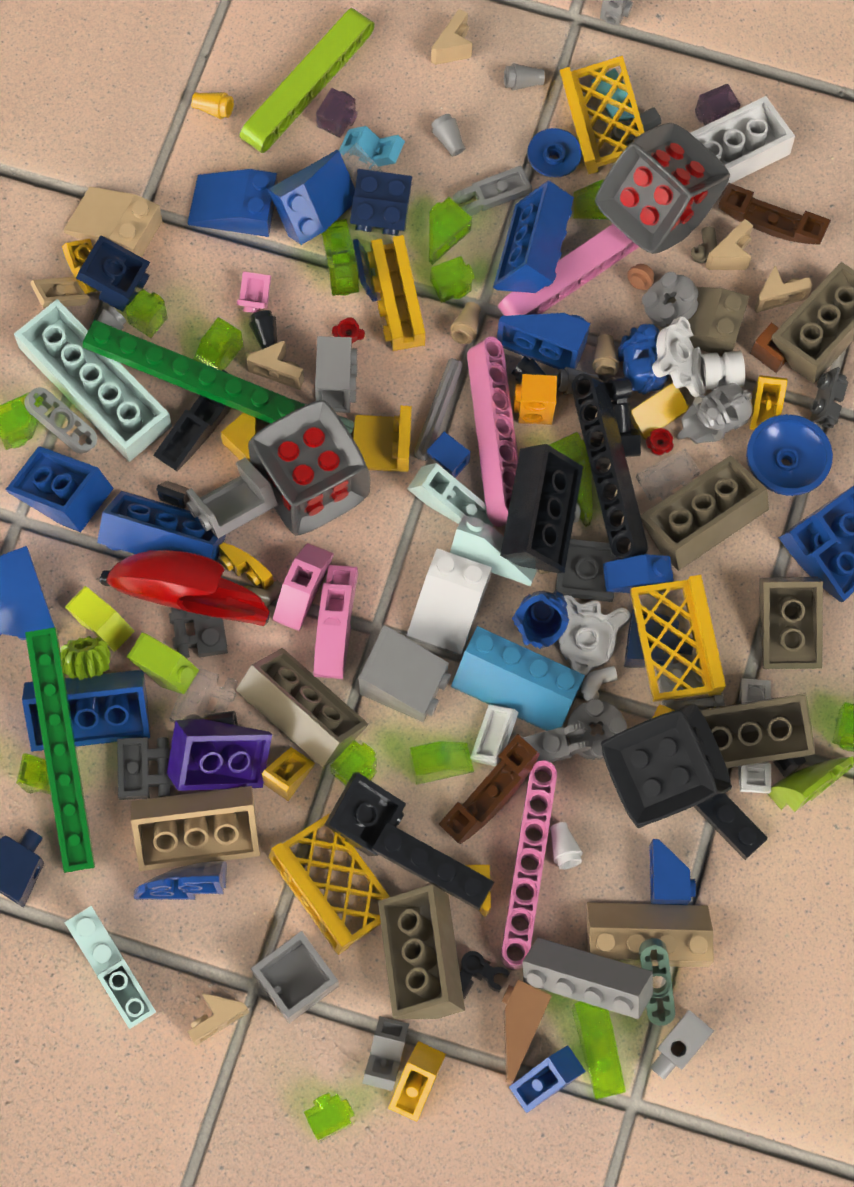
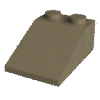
(716, 319)
(791, 622)

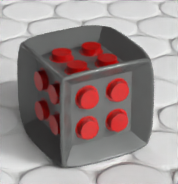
(662, 187)
(310, 466)

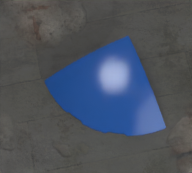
(826, 544)
(21, 596)
(185, 882)

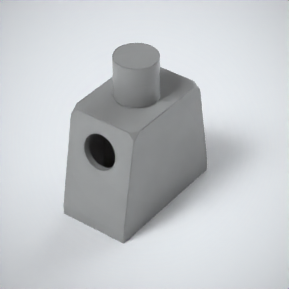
(691, 1033)

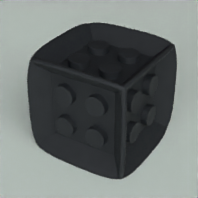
(665, 765)

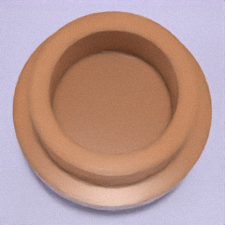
(641, 276)

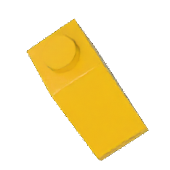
(417, 1081)

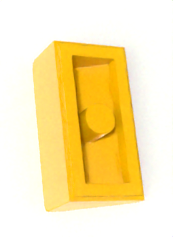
(658, 410)

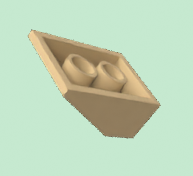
(116, 216)

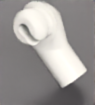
(594, 681)

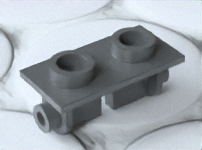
(830, 387)

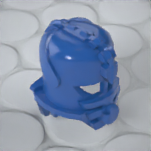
(639, 355)
(542, 618)

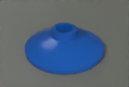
(554, 143)

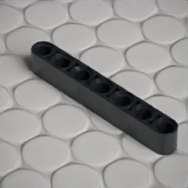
(618, 475)

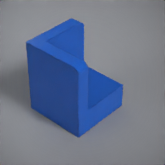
(449, 454)

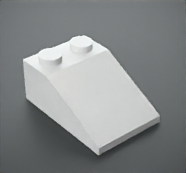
(449, 602)

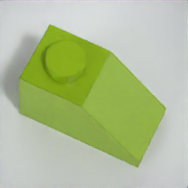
(162, 664)

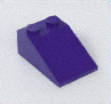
(217, 755)

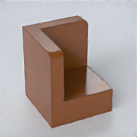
(766, 350)

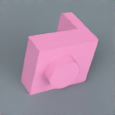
(254, 292)

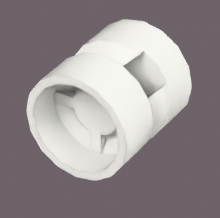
(722, 370)

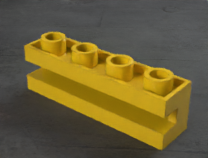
(397, 293)

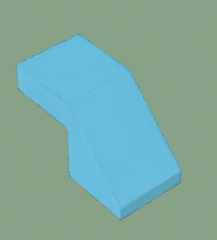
(381, 151)

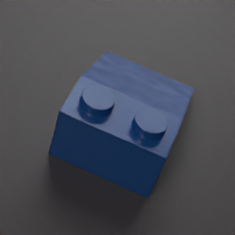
(313, 197)
(234, 201)
(547, 338)
(61, 488)

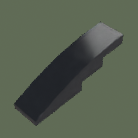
(191, 431)

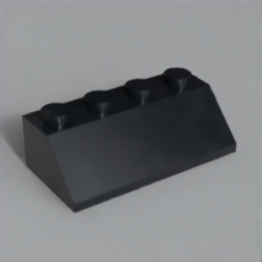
(542, 509)

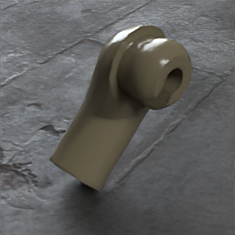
(267, 595)

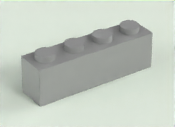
(588, 978)

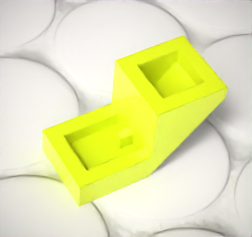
(100, 618)

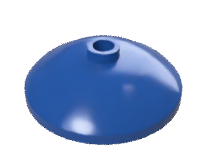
(793, 440)

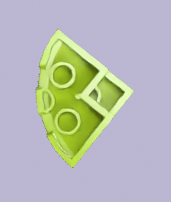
(809, 782)

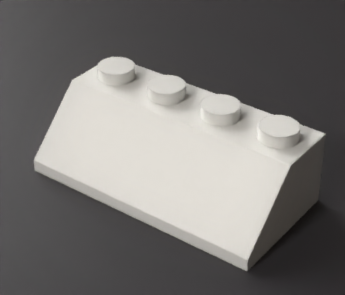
(747, 138)

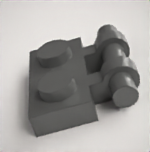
(208, 636)
(134, 768)

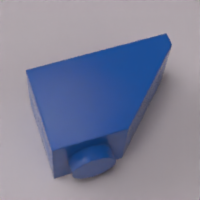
(636, 572)
(669, 877)
(547, 1078)

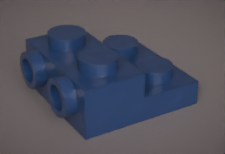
(381, 201)
(114, 273)

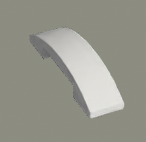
(757, 776)

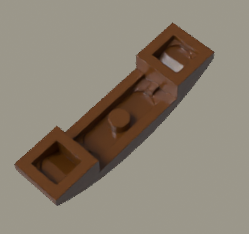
(772, 219)
(493, 792)

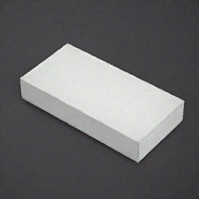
(494, 734)

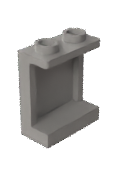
(234, 501)

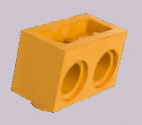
(535, 399)

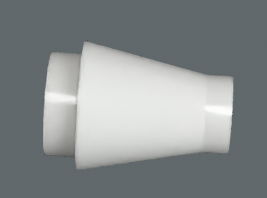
(565, 848)

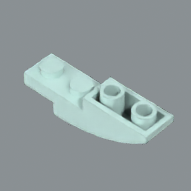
(110, 967)

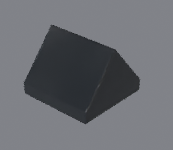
(631, 442)

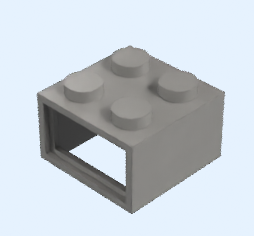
(336, 372)
(295, 977)

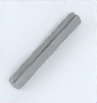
(438, 408)

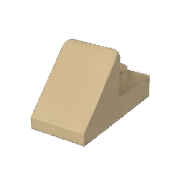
(452, 43)
(730, 252)
(64, 289)
(778, 294)
(270, 365)
(225, 1013)

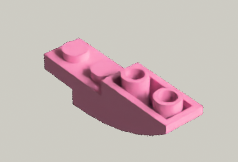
(334, 621)

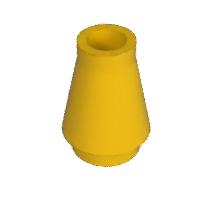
(215, 104)

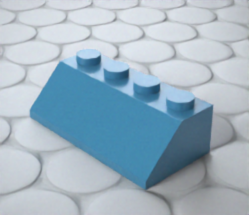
(517, 679)

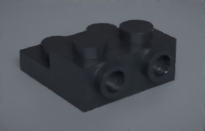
(364, 812)

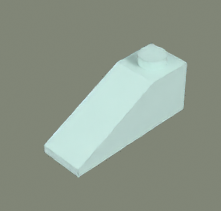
(446, 494)
(483, 545)

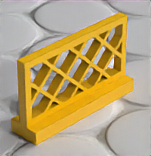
(581, 113)
(702, 632)
(308, 891)

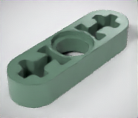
(663, 970)

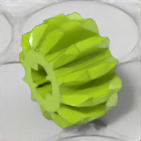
(85, 657)

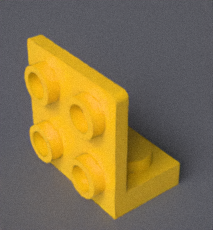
(384, 440)

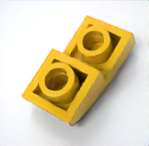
(76, 254)
(240, 561)

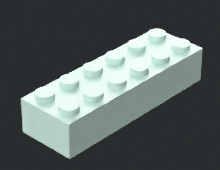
(92, 382)

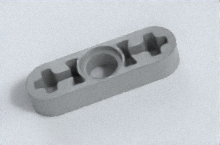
(48, 421)

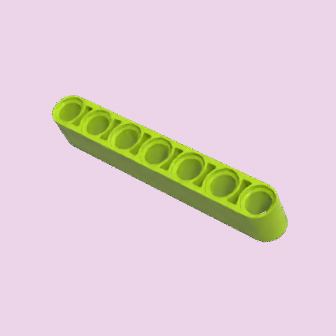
(307, 80)

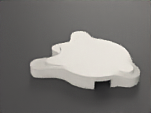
(679, 357)
(590, 634)

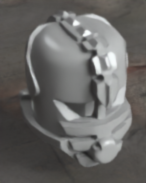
(716, 414)

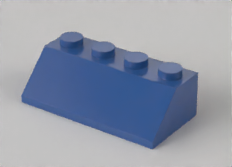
(534, 240)
(148, 525)
(100, 709)

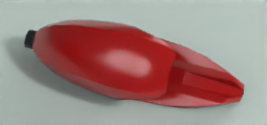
(187, 584)

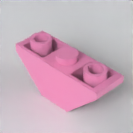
(301, 586)

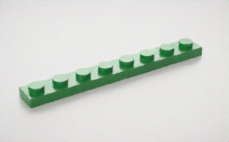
(188, 373)
(60, 750)

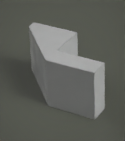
(385, 1053)

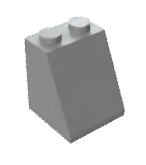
(403, 675)

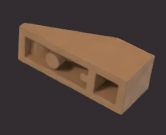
(521, 1019)

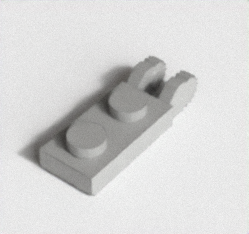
(494, 190)
(554, 744)

